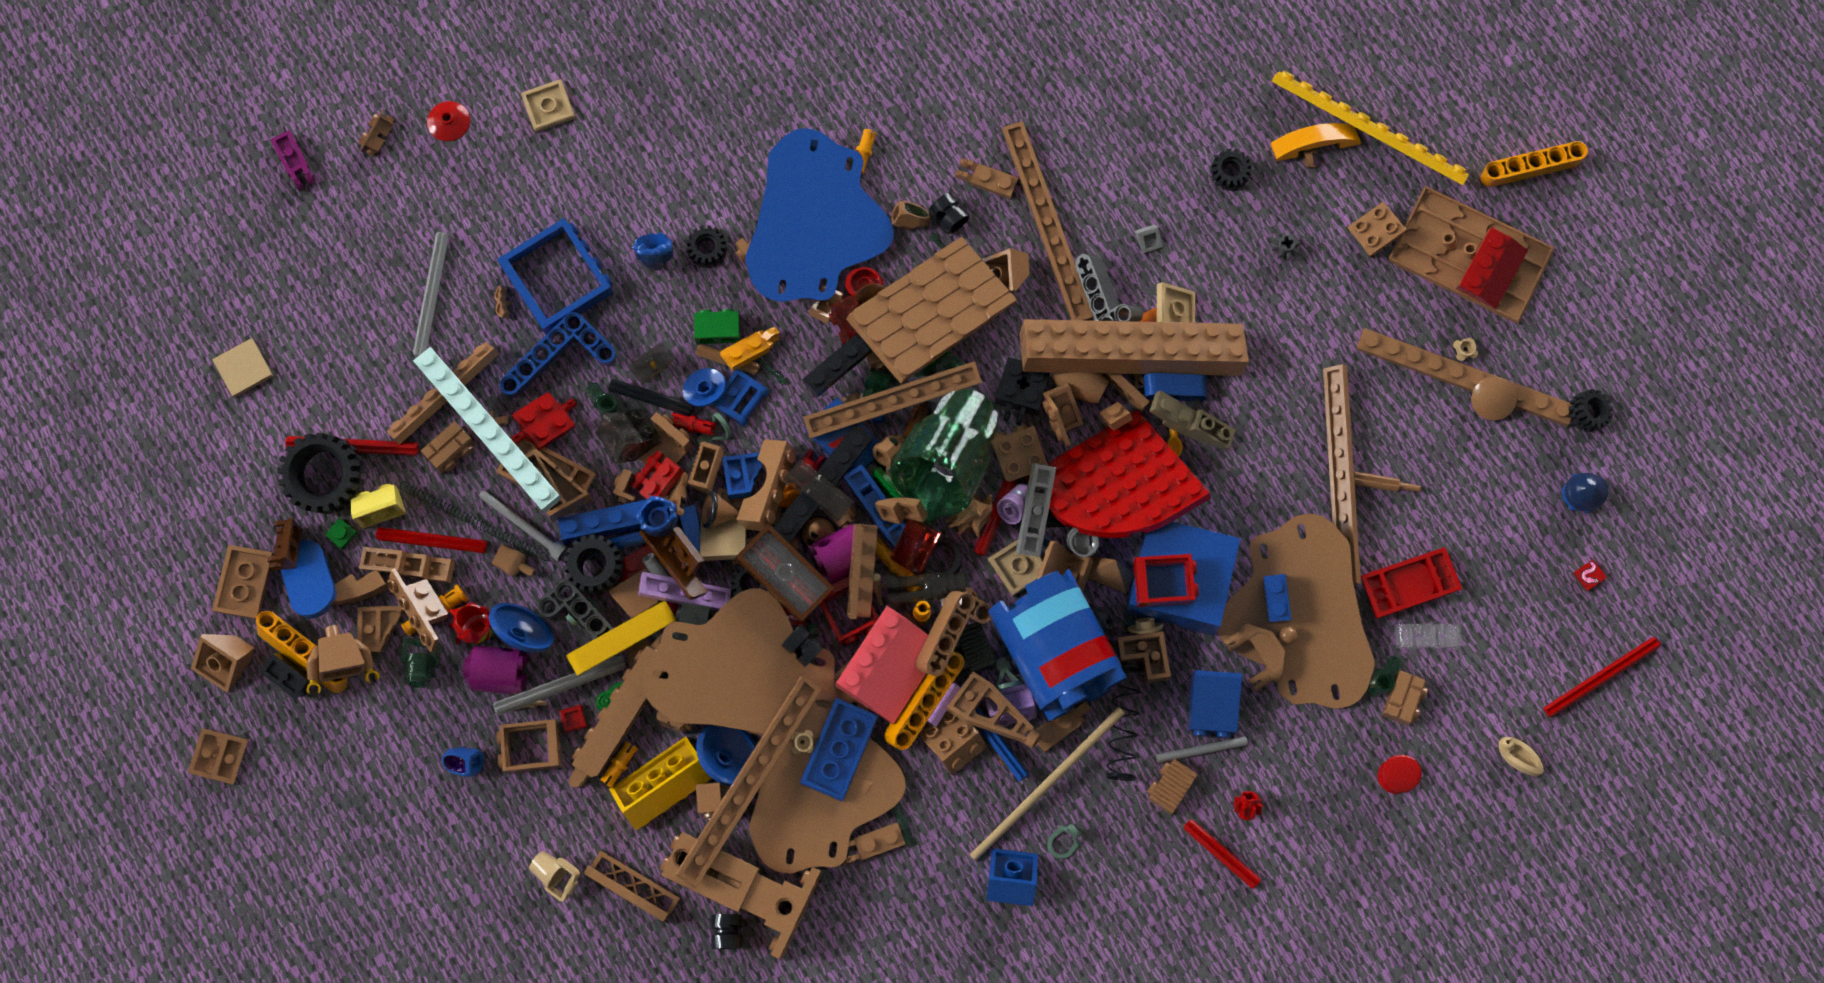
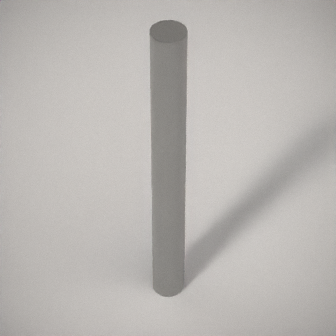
(1202, 749)

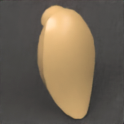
(1520, 756)

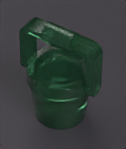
(419, 665)

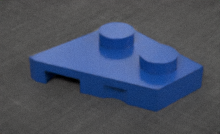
(741, 474)

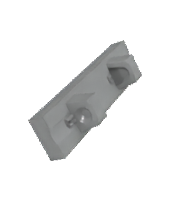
(1036, 510)

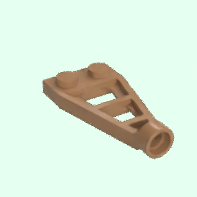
(972, 694)

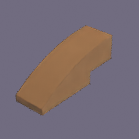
(353, 590)

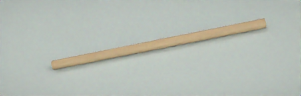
(1047, 783)

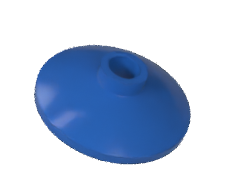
(699, 382)

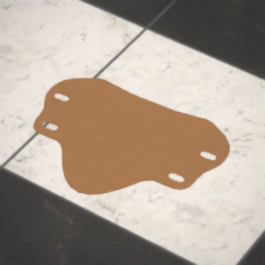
(1322, 608)
(735, 669)
(809, 821)

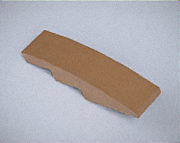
(407, 564)

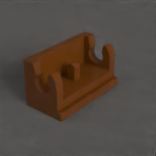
(286, 545)

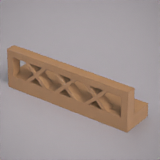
(1129, 391)
(862, 571)
(626, 893)

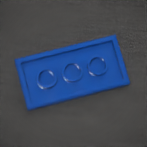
(839, 749)

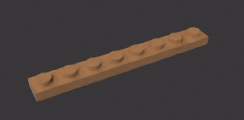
(892, 400)

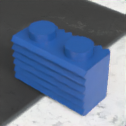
(1277, 598)

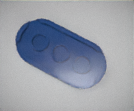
(311, 582)

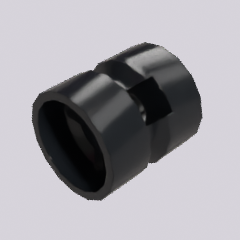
(949, 213)
(803, 645)
(726, 931)

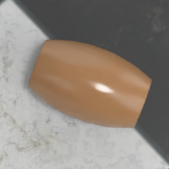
(1084, 386)

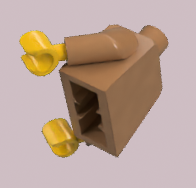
(338, 658)

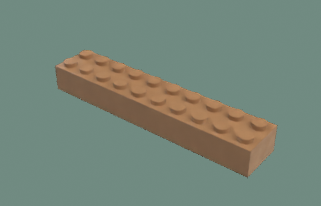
(1133, 347)

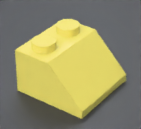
(377, 506)

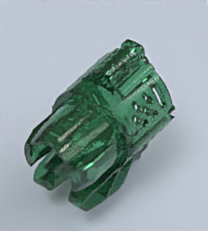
(960, 434)

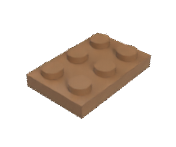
(242, 582)

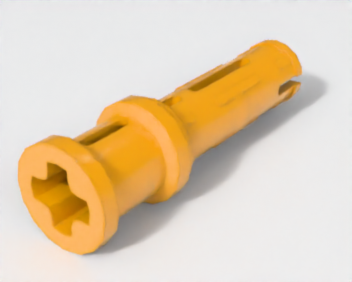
(884, 555)
(449, 601)

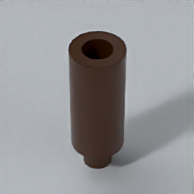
(918, 413)

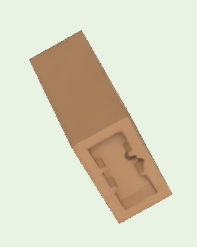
(553, 740)

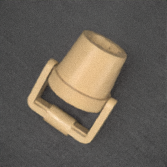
(552, 871)

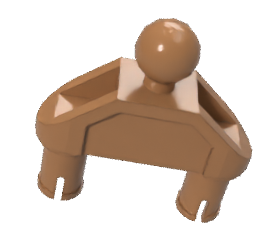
(1268, 647)

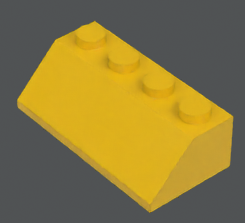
(659, 784)

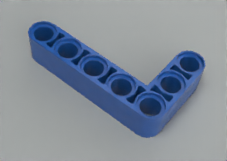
(554, 350)

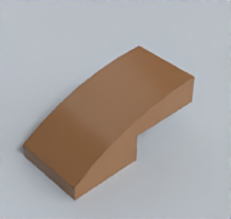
(898, 509)

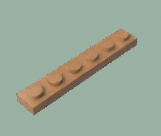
(435, 400)

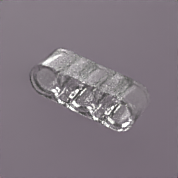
(1428, 636)

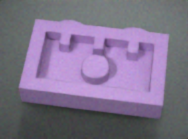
(1020, 698)

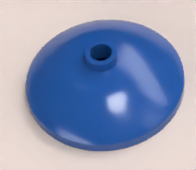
(520, 628)
(724, 752)

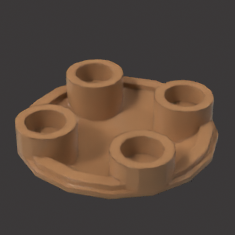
(1494, 398)

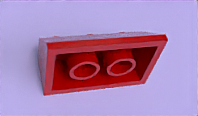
(1492, 268)

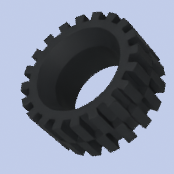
(295, 465)

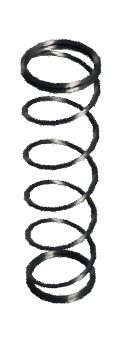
(1132, 668)

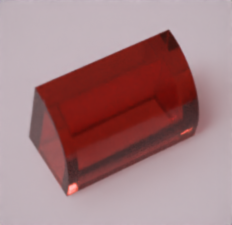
(915, 546)

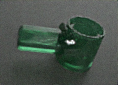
(876, 382)
(601, 399)
(1385, 676)

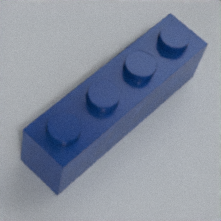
(600, 522)

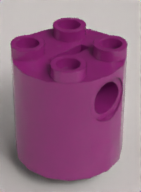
(834, 554)
(495, 669)

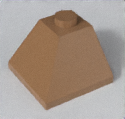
(1010, 267)
(221, 659)

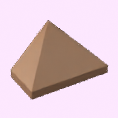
(1111, 574)

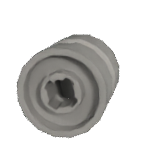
(1080, 543)

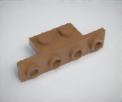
(420, 605)

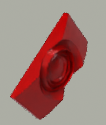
(1411, 583)

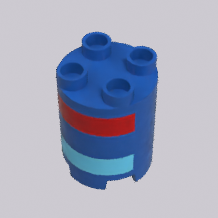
(1058, 644)

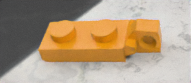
(750, 348)

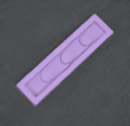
(666, 588)

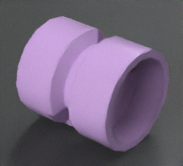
(1012, 504)

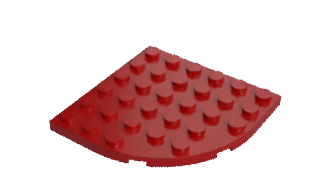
(1122, 483)

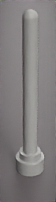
(556, 549)

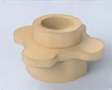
(1468, 343)
(808, 742)

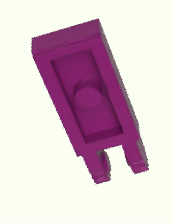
(292, 158)

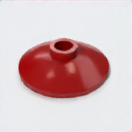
(451, 129)

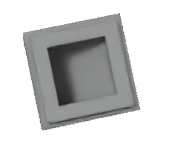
(1149, 238)

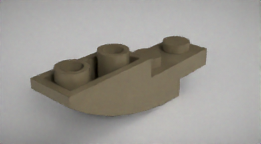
(1191, 423)

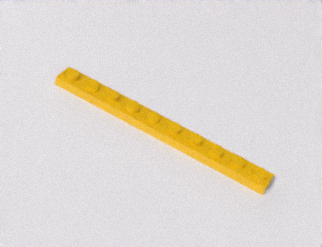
(1379, 130)

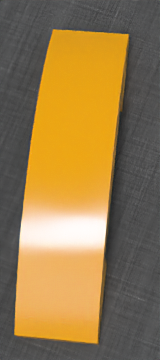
(1314, 137)

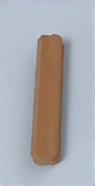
(714, 355)

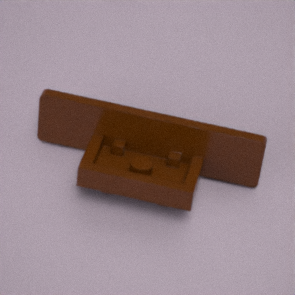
(679, 559)

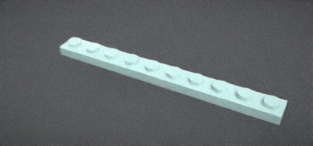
(487, 430)

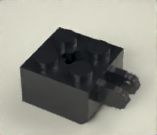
(1023, 400)

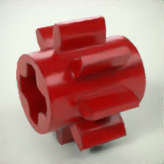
(1248, 805)

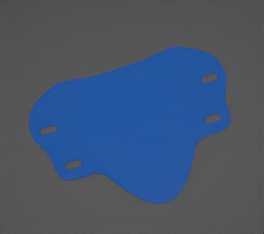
(813, 219)

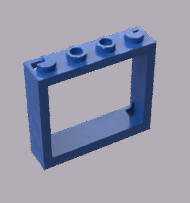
(538, 240)

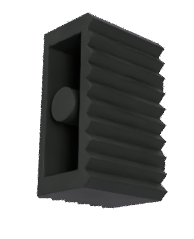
(975, 649)

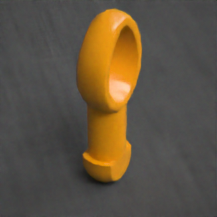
(1174, 442)

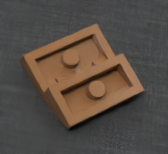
(217, 756)

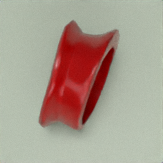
(861, 277)
(1399, 774)

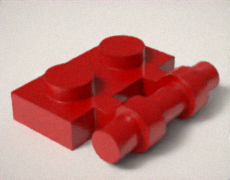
(662, 479)

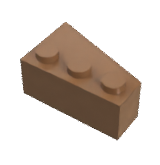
(572, 494)

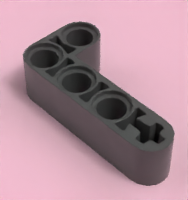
(1092, 270)
(571, 603)

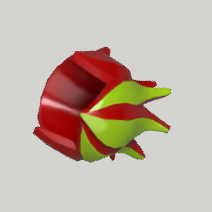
(471, 624)

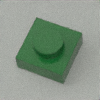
(340, 533)

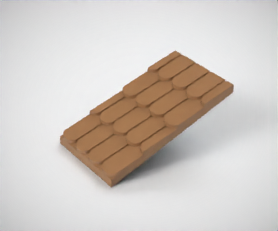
(1447, 239)
(931, 309)

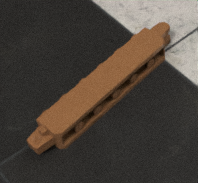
(614, 721)

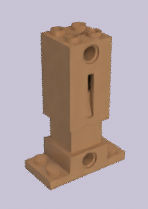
(742, 887)

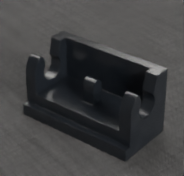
(286, 675)

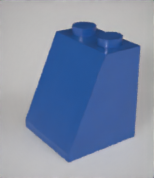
(1214, 703)

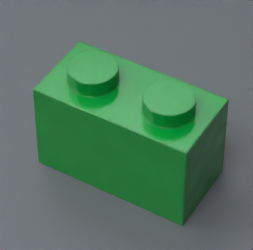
(717, 327)

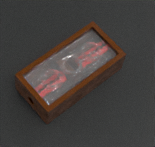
(784, 573)

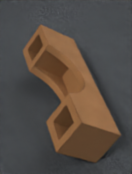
(762, 507)

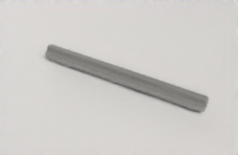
(431, 293)
(558, 686)

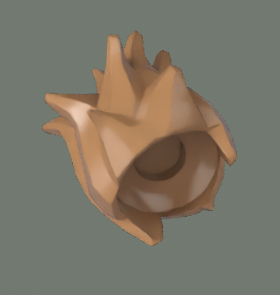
(974, 516)

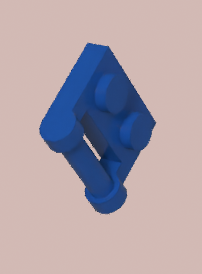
(736, 390)

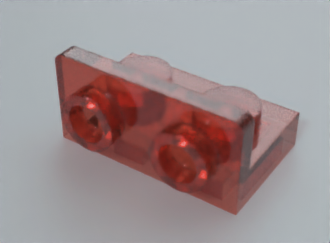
(839, 314)

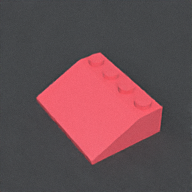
(884, 666)

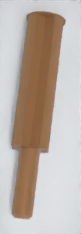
(1383, 482)

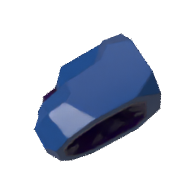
(463, 761)

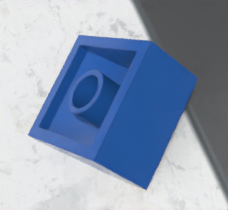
(1012, 877)

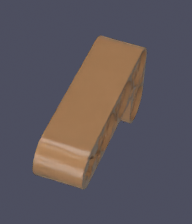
(950, 635)

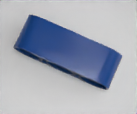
(1179, 386)

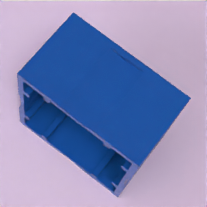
(1215, 563)

